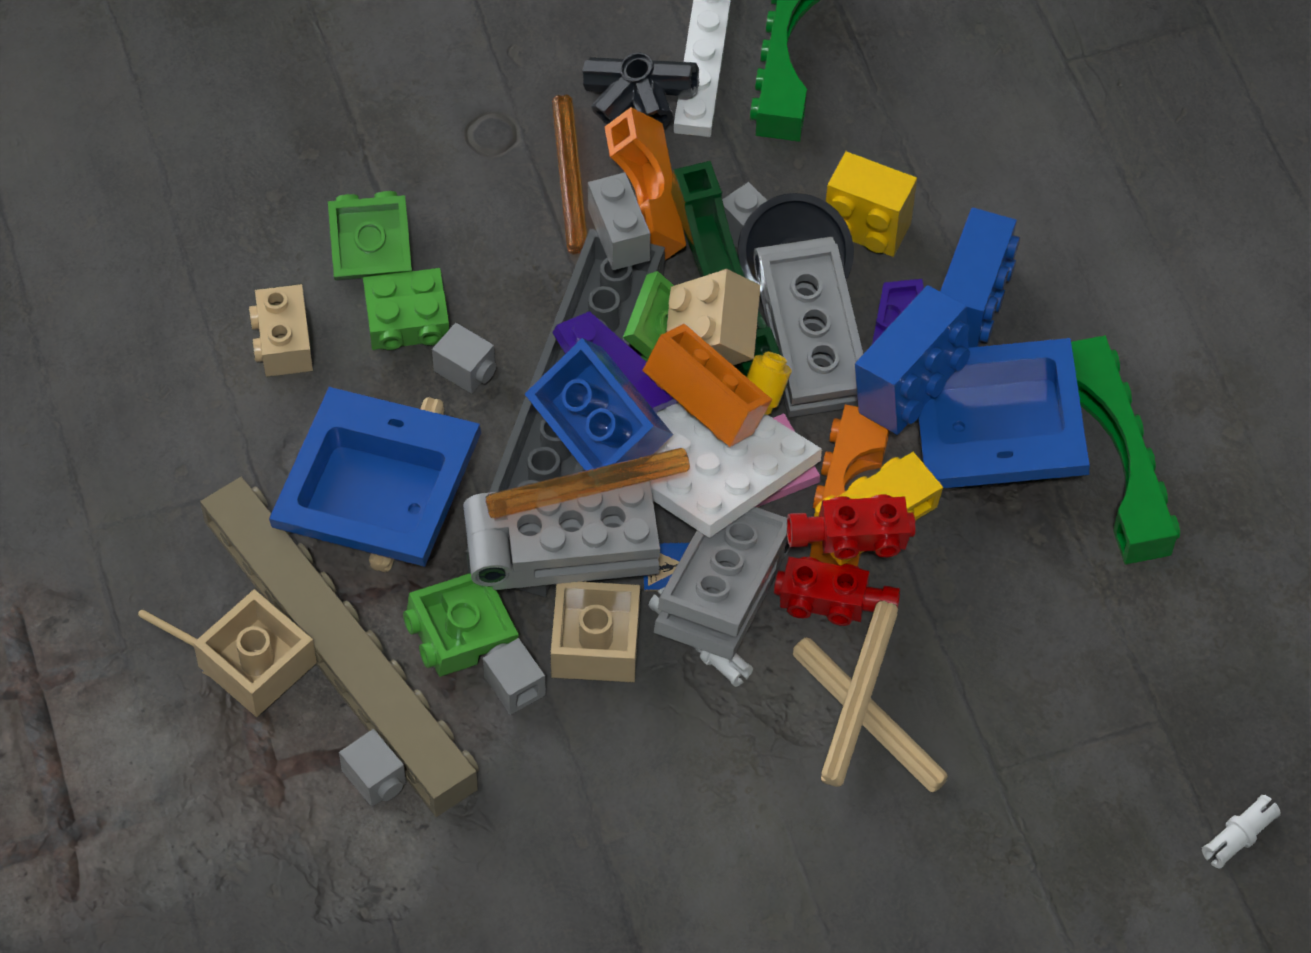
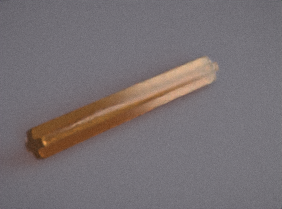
(569, 173)
(587, 483)

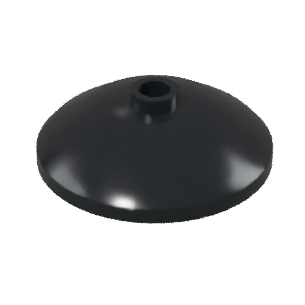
(790, 220)

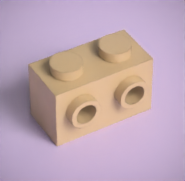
(282, 329)

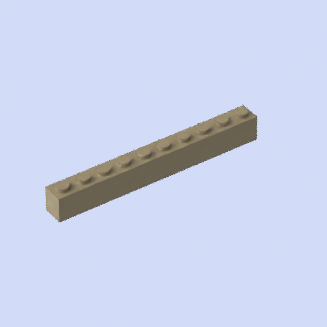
(343, 650)

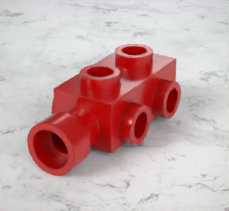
(855, 526)
(829, 590)

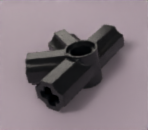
(638, 84)

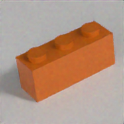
(706, 385)

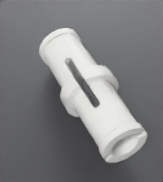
(1241, 831)

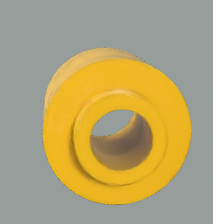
(770, 375)

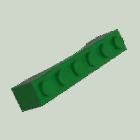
(783, 96)
(1143, 520)

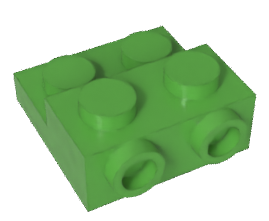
(369, 235)
(406, 308)
(649, 314)
(457, 623)

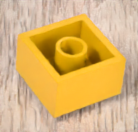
(873, 202)

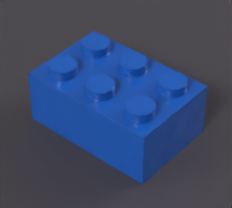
(981, 269)
(912, 360)
(597, 409)

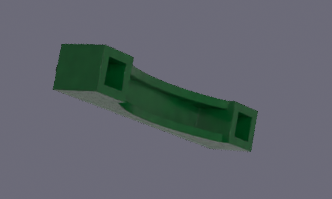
(708, 234)

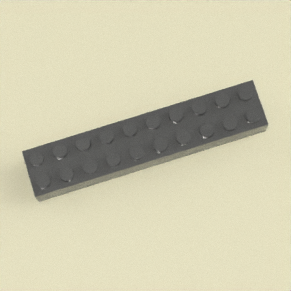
(610, 295)

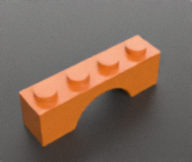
(642, 152)
(858, 448)

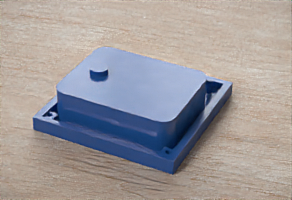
(1007, 417)
(376, 476)

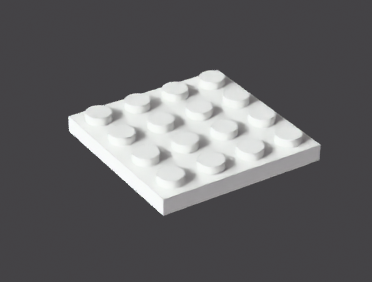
(727, 479)

